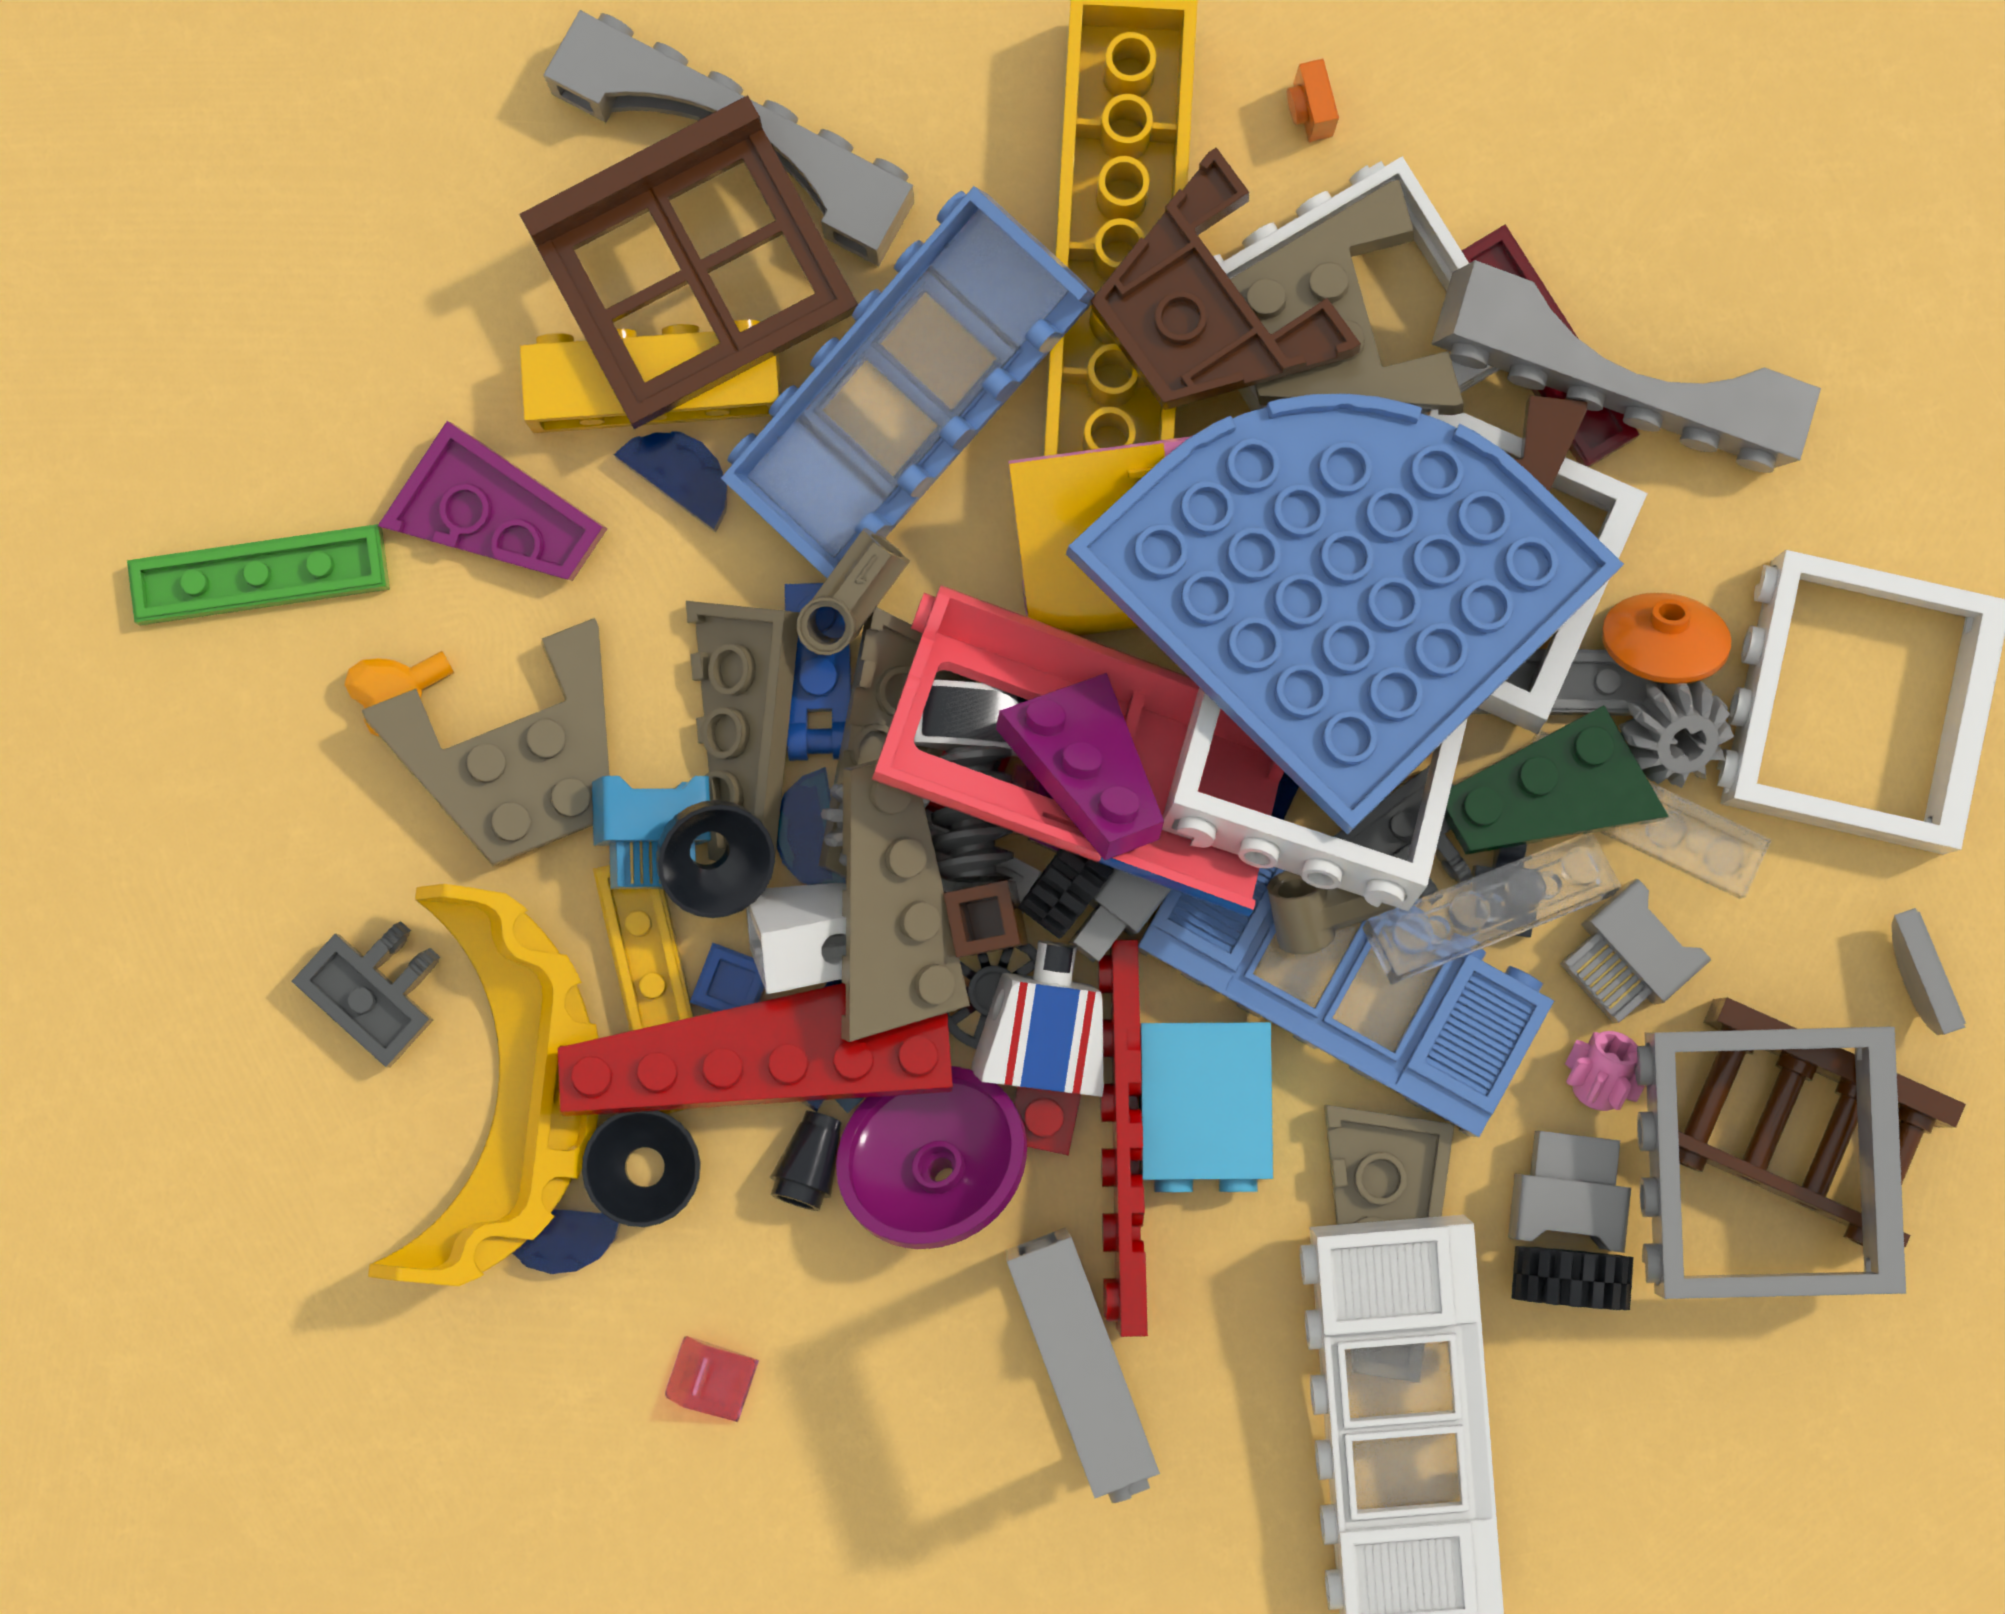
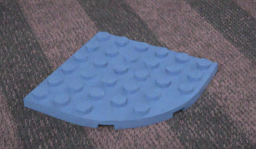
(1344, 581)

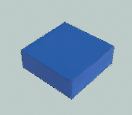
(727, 980)

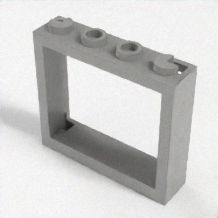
(1877, 1157)
(1082, 1366)

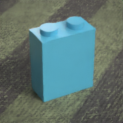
(1206, 1104)

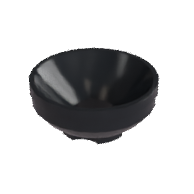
(729, 882)
(607, 1175)

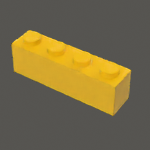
(570, 391)

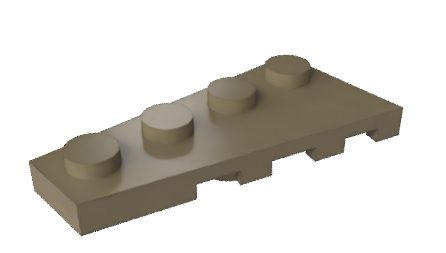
(878, 681)
(746, 695)
(897, 922)
(1386, 1165)

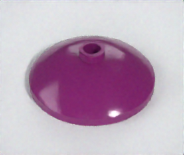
(903, 1142)

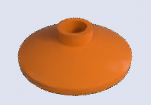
(1666, 638)

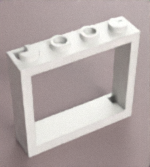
(1429, 234)
(1623, 504)
(1963, 723)
(1315, 856)

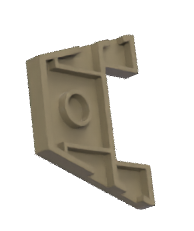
(1322, 268)
(521, 779)

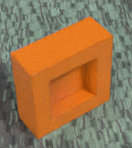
(1313, 101)

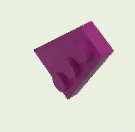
(492, 508)
(1087, 763)

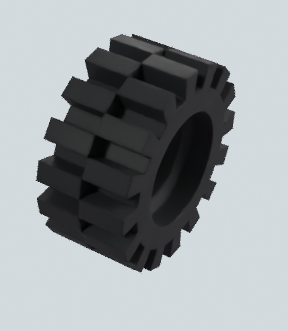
(1064, 891)
(1572, 1278)

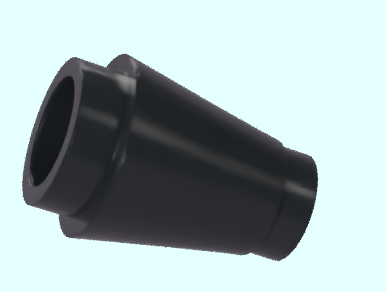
(808, 1163)

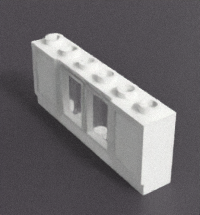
(1403, 1417)

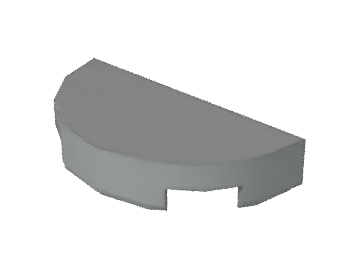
(1924, 974)

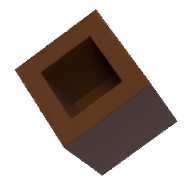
(985, 918)

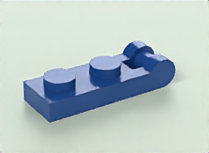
(819, 682)

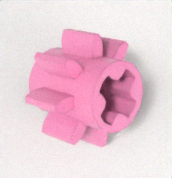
(1604, 1071)

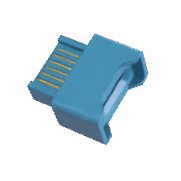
(633, 822)

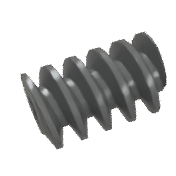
(972, 839)

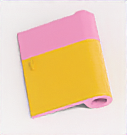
(1053, 506)

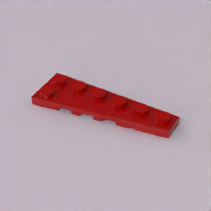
(753, 1056)
(1121, 1231)

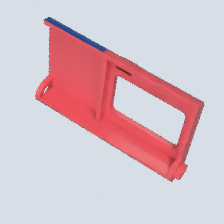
(1157, 705)

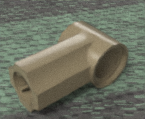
(853, 590)
(1309, 915)

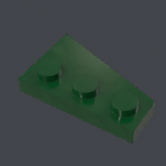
(1554, 788)

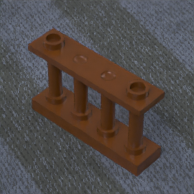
(1918, 1112)

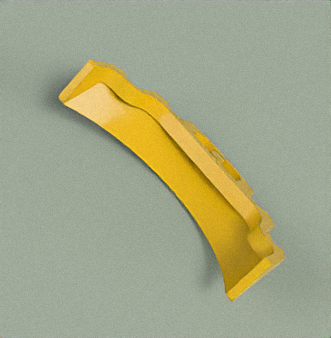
(529, 1144)

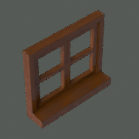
(647, 185)

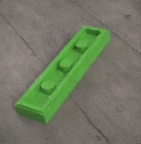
(258, 574)

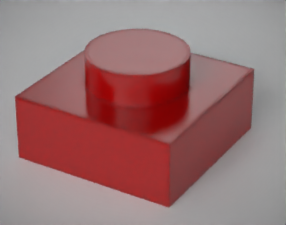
(1048, 1118)

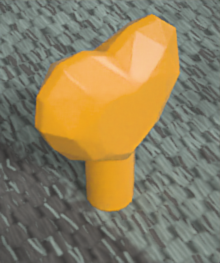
(382, 679)

